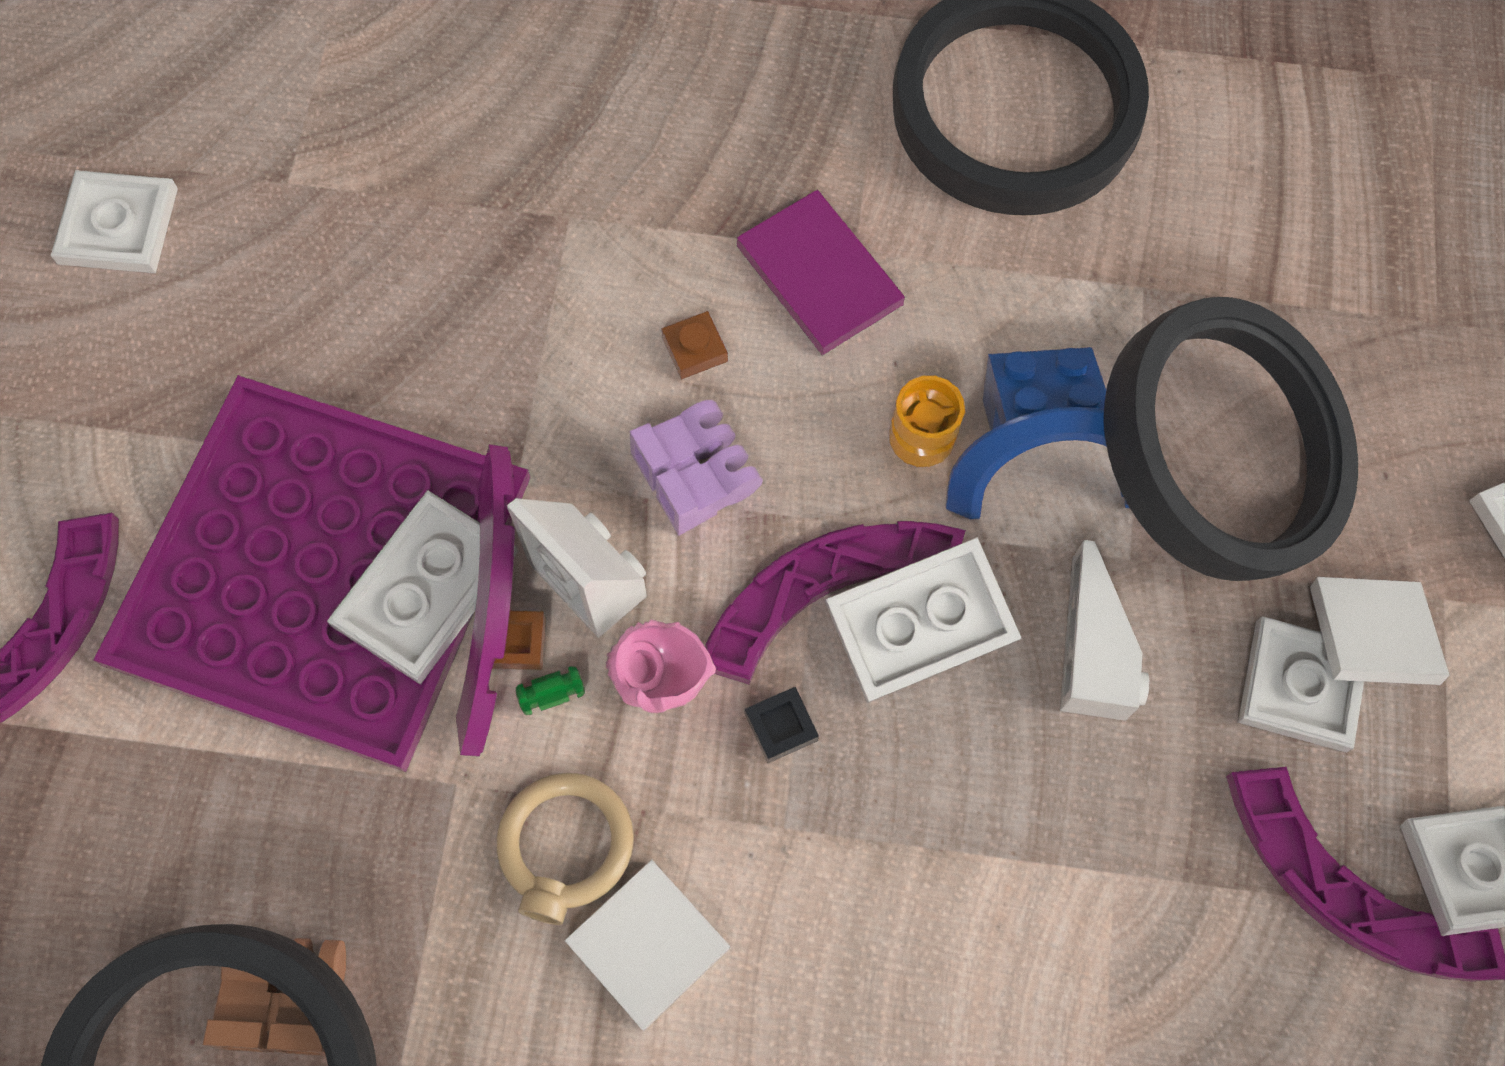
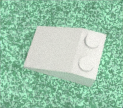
(579, 561)

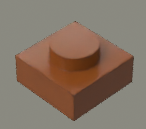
(694, 345)
(524, 641)

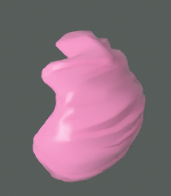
(659, 666)

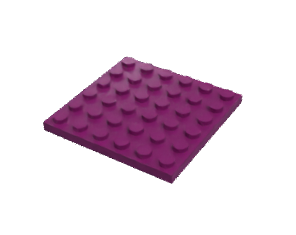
(266, 548)

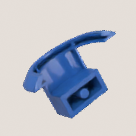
(1029, 403)

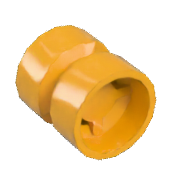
(926, 421)

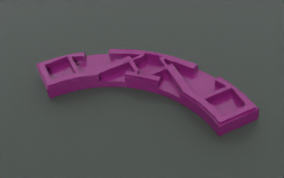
(811, 573)
(492, 601)
(70, 607)
(1342, 899)

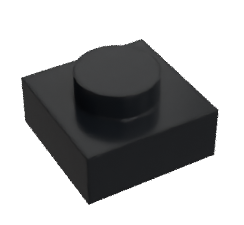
(781, 724)

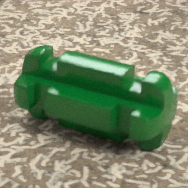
(550, 690)

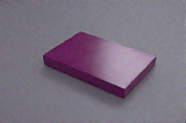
(820, 272)

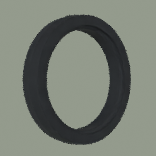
(1008, 190)
(1316, 404)
(246, 948)

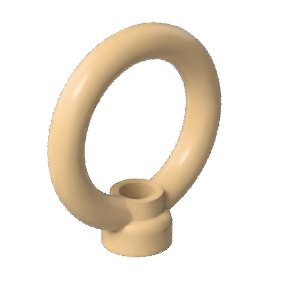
(547, 898)

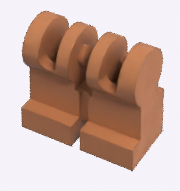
(259, 1019)

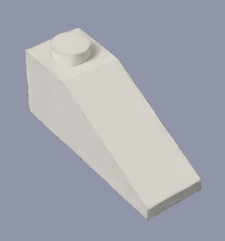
(1100, 649)

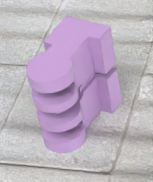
(671, 466)

